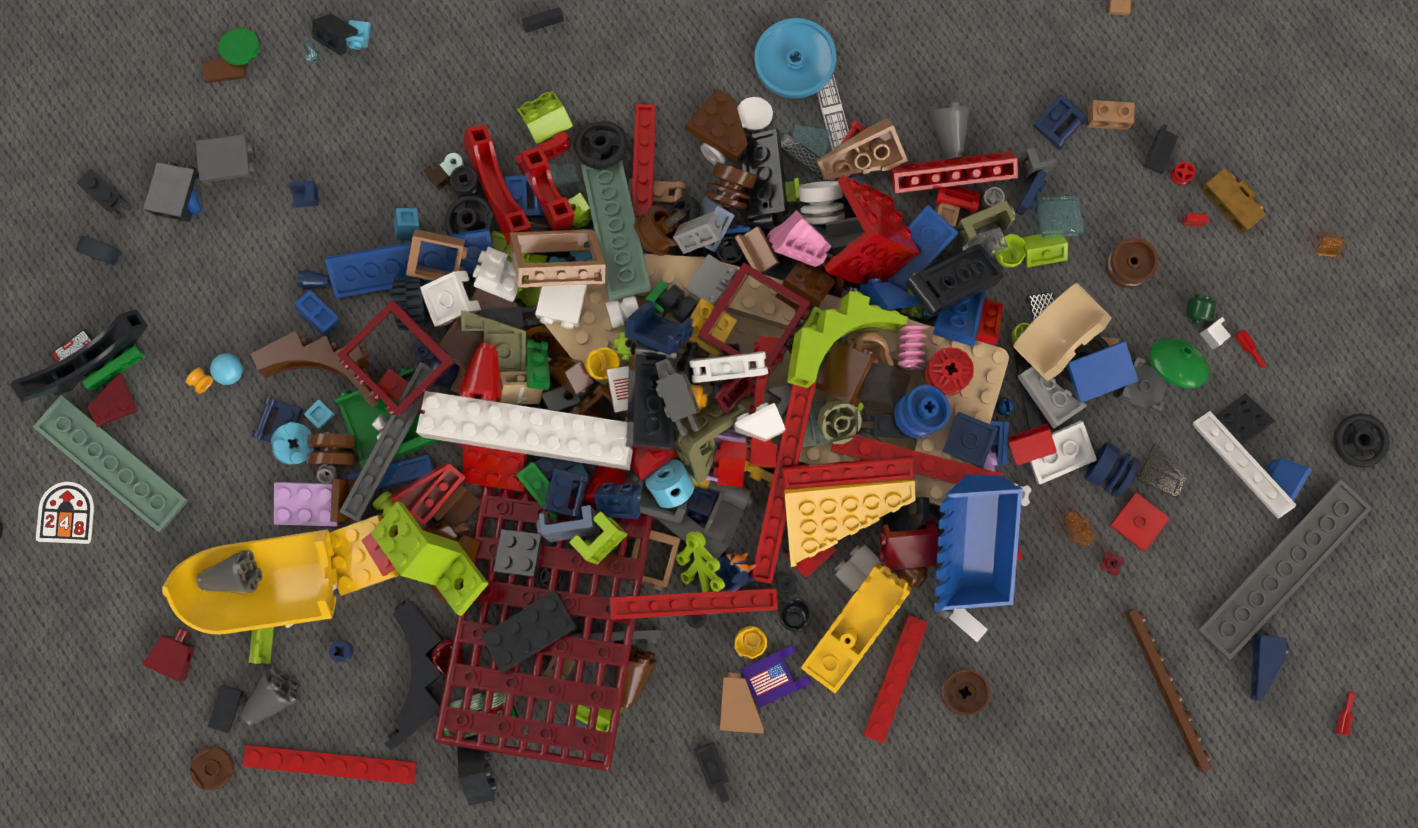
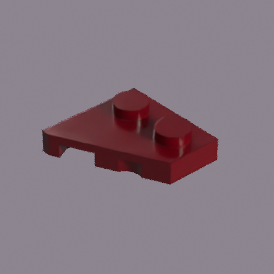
(112, 403)

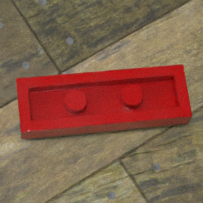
(990, 322)

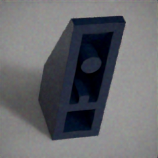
(1268, 658)

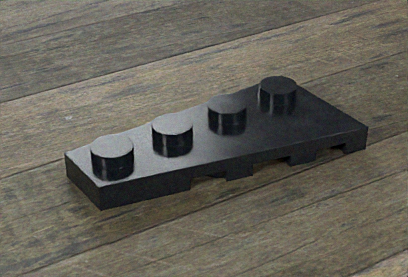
(1033, 414)

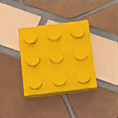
(352, 560)

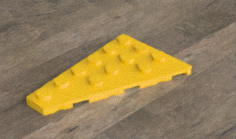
(828, 513)

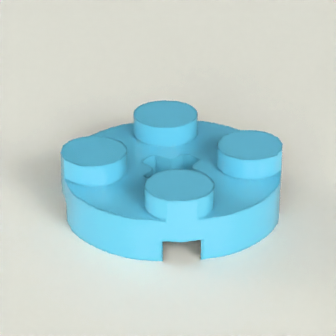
(281, 445)

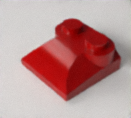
(648, 460)

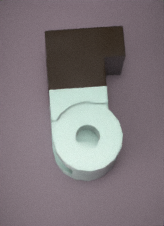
(441, 174)

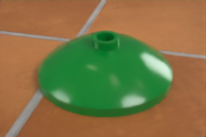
(1179, 362)

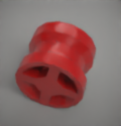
(1186, 170)

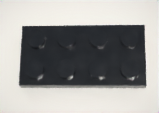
(529, 632)

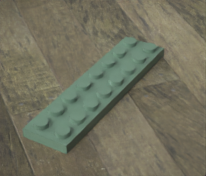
(615, 231)
(111, 463)

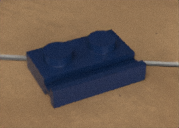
(1029, 200)

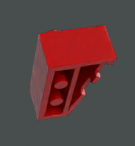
(429, 492)

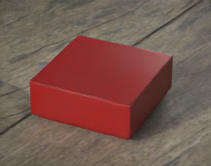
(1195, 219)

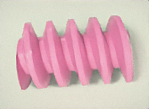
(911, 347)

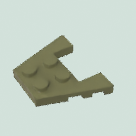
(509, 340)

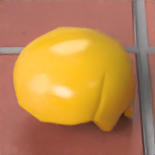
(601, 360)
(750, 642)

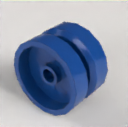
(922, 411)

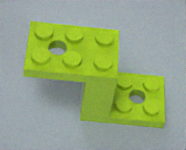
(429, 558)

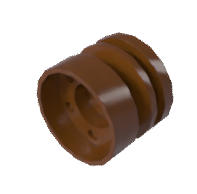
(731, 185)
(976, 686)

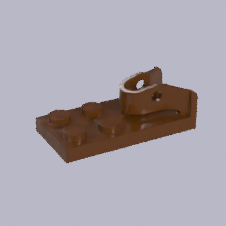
(463, 344)

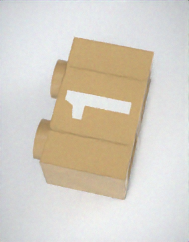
(515, 389)

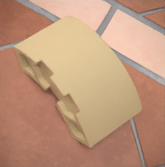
(1060, 330)

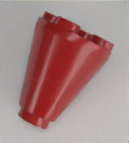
(483, 375)

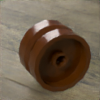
(1138, 252)
(331, 447)

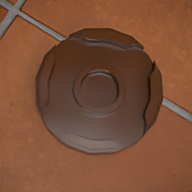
(218, 769)

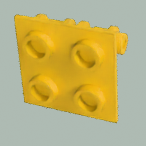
(700, 316)

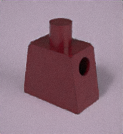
(171, 655)

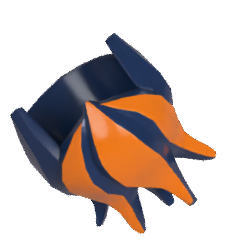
(734, 571)

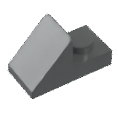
(783, 395)

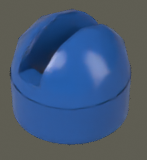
(1002, 408)

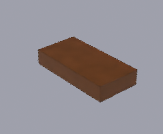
(220, 70)

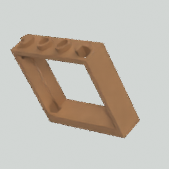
(558, 272)

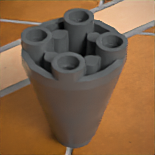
(951, 127)
(232, 574)
(270, 696)

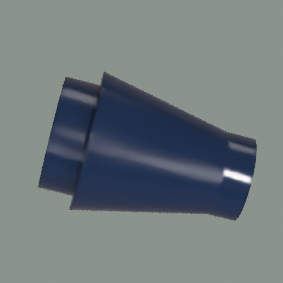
(311, 280)

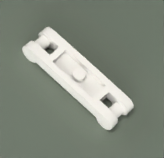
(728, 367)

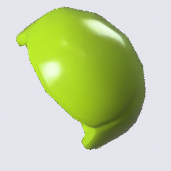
(1014, 253)

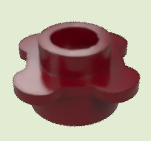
(1109, 557)

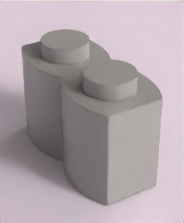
(857, 568)

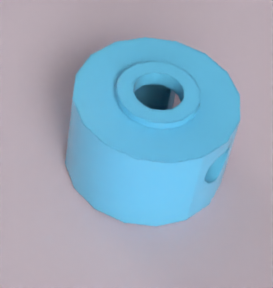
(674, 477)

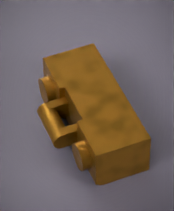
(1232, 202)

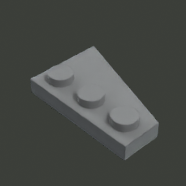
(1050, 398)

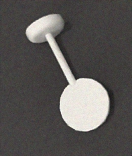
(754, 115)

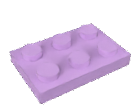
(303, 504)

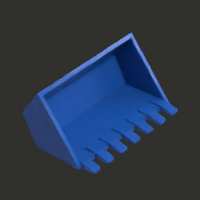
(978, 543)

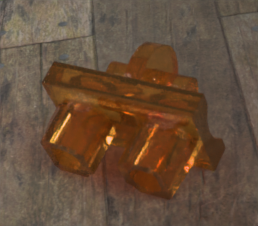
(1079, 529)

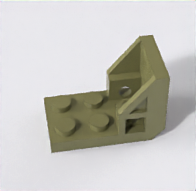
(698, 448)

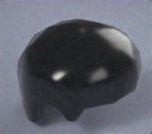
(795, 615)

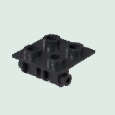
(1244, 419)

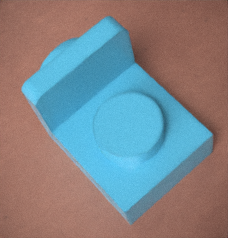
(361, 39)

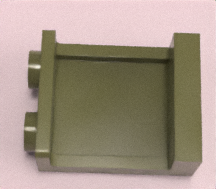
(1001, 212)

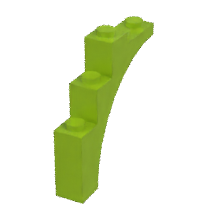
(812, 344)

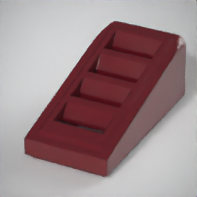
(740, 391)

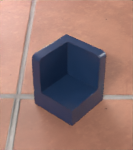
(304, 193)

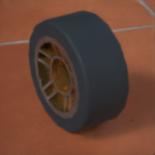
(97, 250)

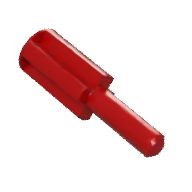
(1249, 346)
(1345, 717)

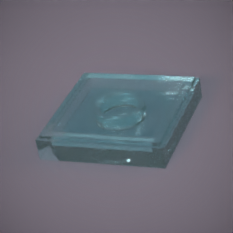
(1059, 216)

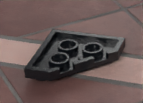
(908, 516)

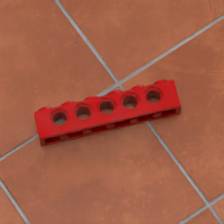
(954, 172)

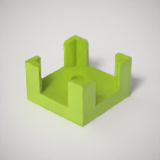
(604, 544)

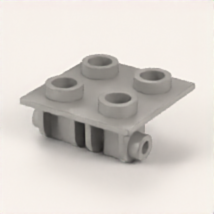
(711, 280)

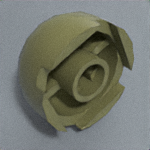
(839, 421)

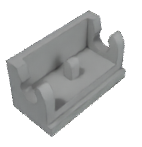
(697, 232)

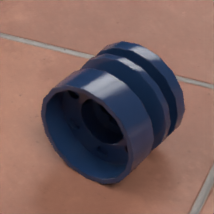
(1115, 471)

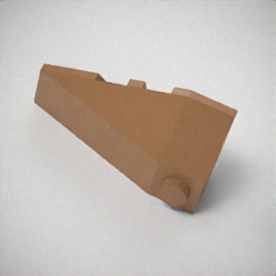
(868, 151)

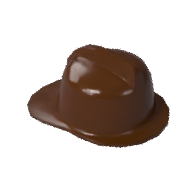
(541, 333)

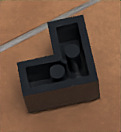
(476, 775)

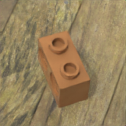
(1110, 115)

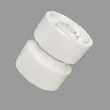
(620, 311)

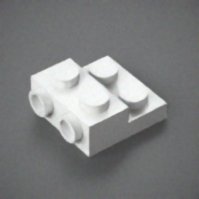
(496, 274)

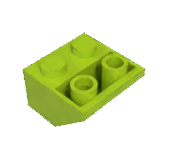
(544, 117)

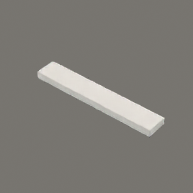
(1244, 465)

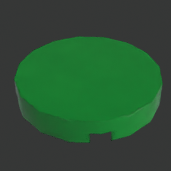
(239, 46)

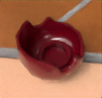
(441, 655)

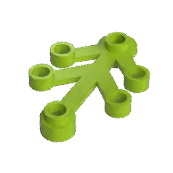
(695, 544)

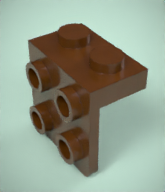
(808, 283)

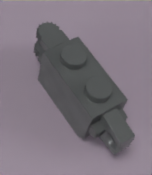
(677, 396)

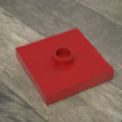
(1139, 522)

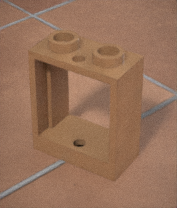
(429, 273)
(666, 539)

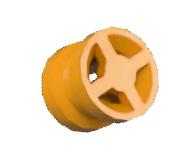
(199, 380)

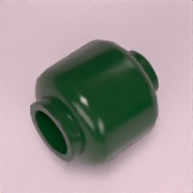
(1201, 309)

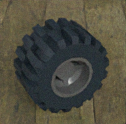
(409, 296)

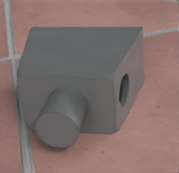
(555, 400)

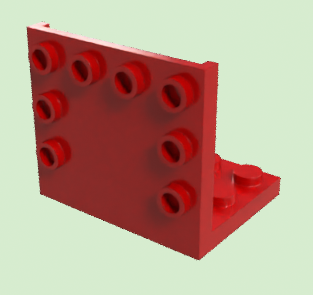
(886, 239)

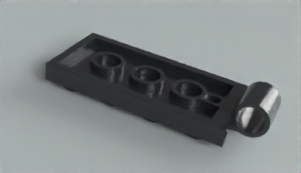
(765, 159)

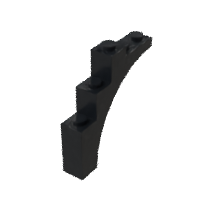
(68, 372)

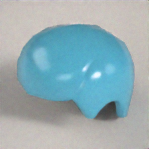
(226, 369)

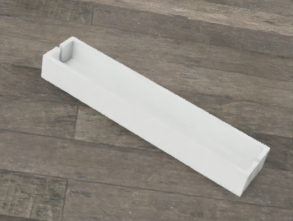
(525, 430)

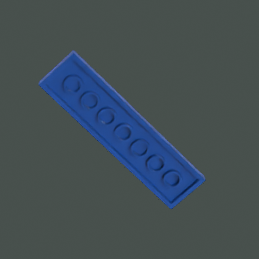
(378, 267)

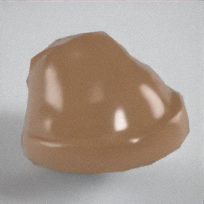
(876, 343)

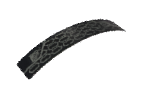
(802, 155)

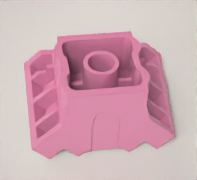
(799, 240)

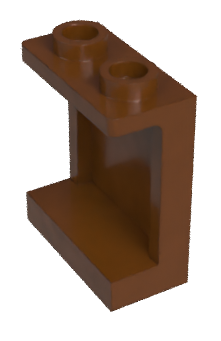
(845, 371)

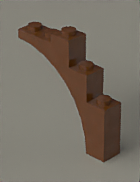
(296, 352)

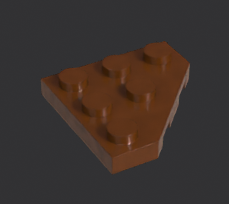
(719, 125)

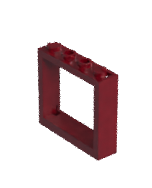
(727, 298)
(347, 362)

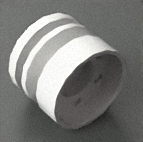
(821, 202)

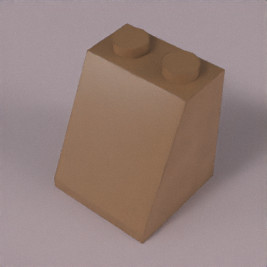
(738, 707)

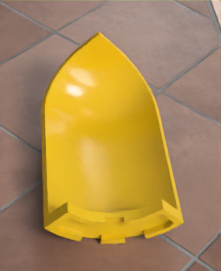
(292, 589)

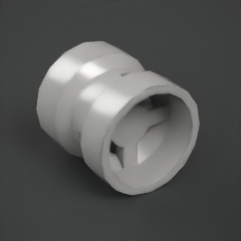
(993, 195)

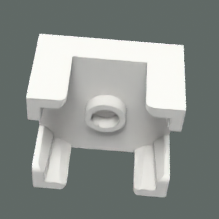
(447, 298)

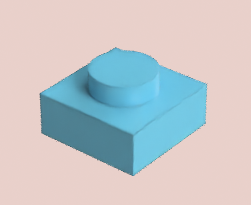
(319, 414)

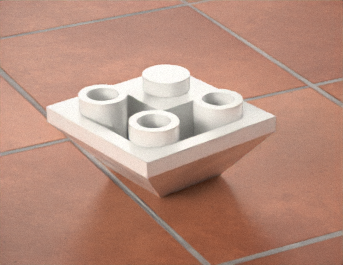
(762, 424)

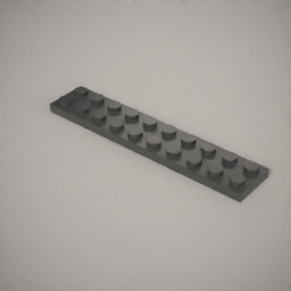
(1284, 569)

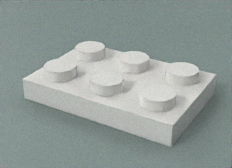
(1072, 453)

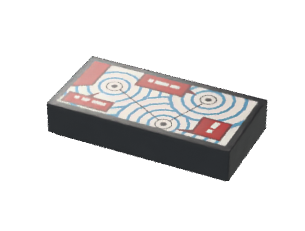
(71, 345)

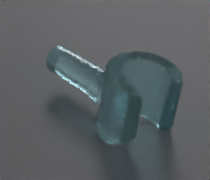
(312, 57)

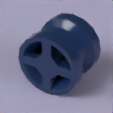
(345, 649)

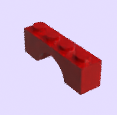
(539, 177)

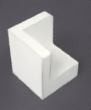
(1215, 334)

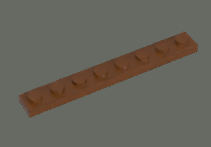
(1172, 698)

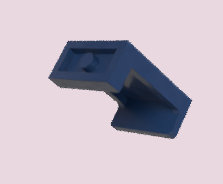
(657, 331)

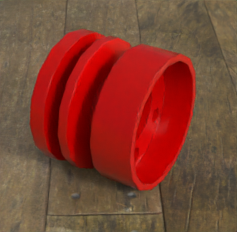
(937, 374)

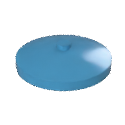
(795, 58)

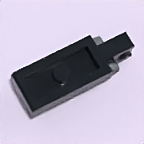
(713, 770)

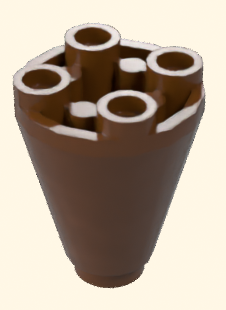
(638, 672)

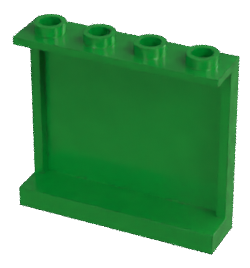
(359, 421)

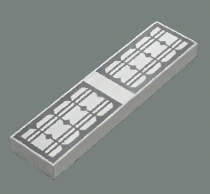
(833, 113)

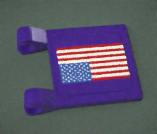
(771, 679)

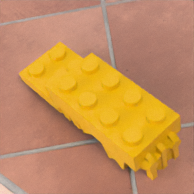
(856, 627)

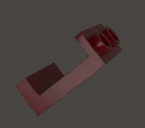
(909, 547)

